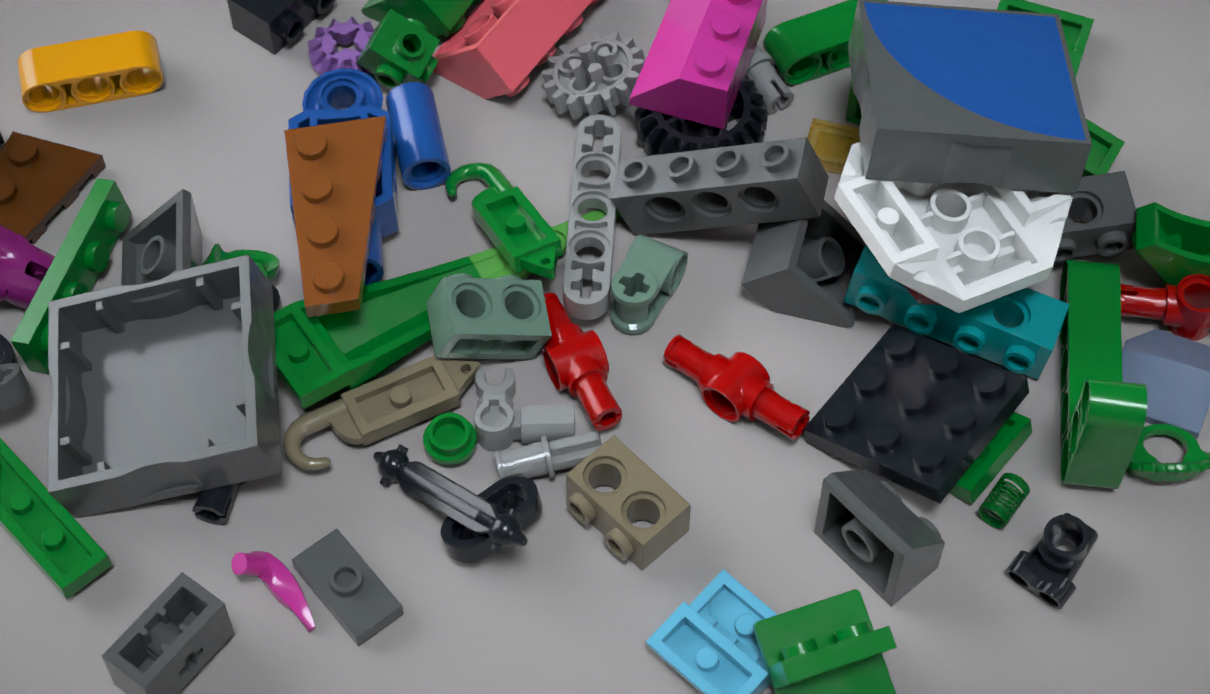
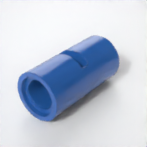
(418, 136)

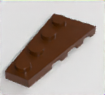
(39, 180)

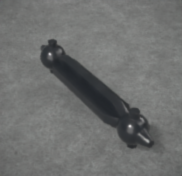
(450, 498)

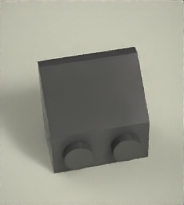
(806, 267)
(876, 533)

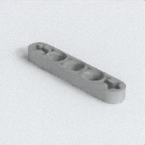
(591, 233)

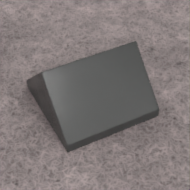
(163, 242)

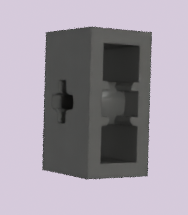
(169, 640)

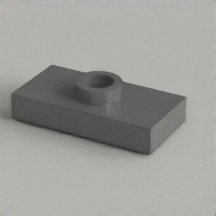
(347, 587)

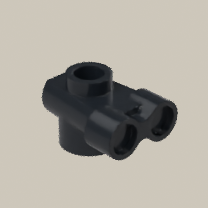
(1051, 570)

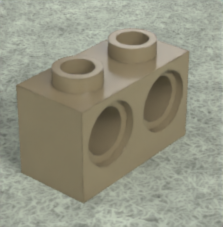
(637, 496)

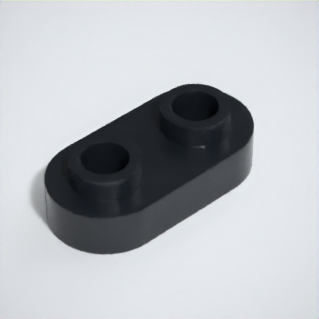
(507, 493)

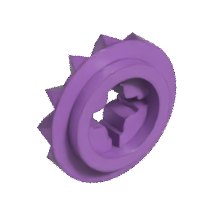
(324, 50)

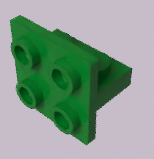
(826, 648)

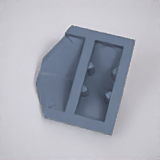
(1174, 375)

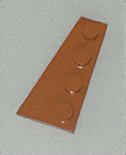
(333, 200)

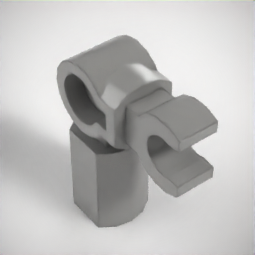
(500, 425)

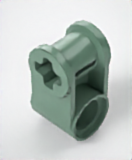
(645, 284)

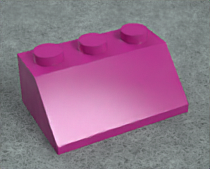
(700, 59)

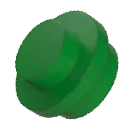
(449, 439)

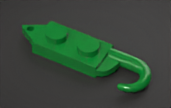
(510, 220)

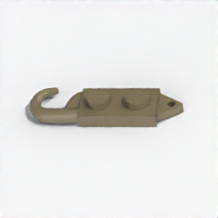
(383, 406)

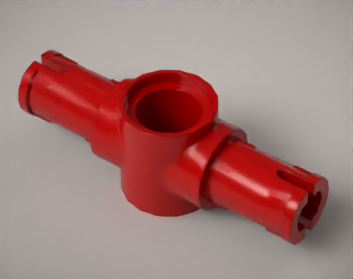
(1180, 306)
(580, 365)
(736, 387)

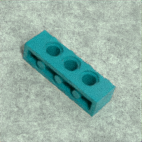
(1009, 331)

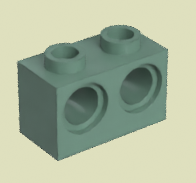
(489, 327)

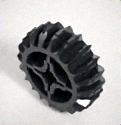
(683, 135)

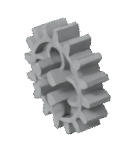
(608, 64)

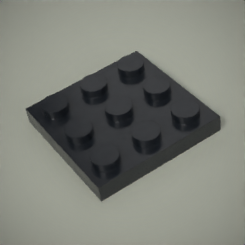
(916, 412)

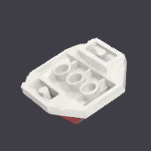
(954, 239)

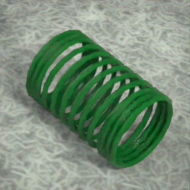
(1003, 511)

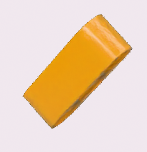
(89, 71)

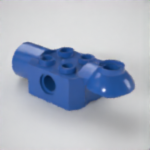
(363, 100)

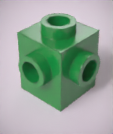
(400, 51)

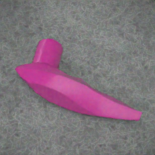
(277, 580)

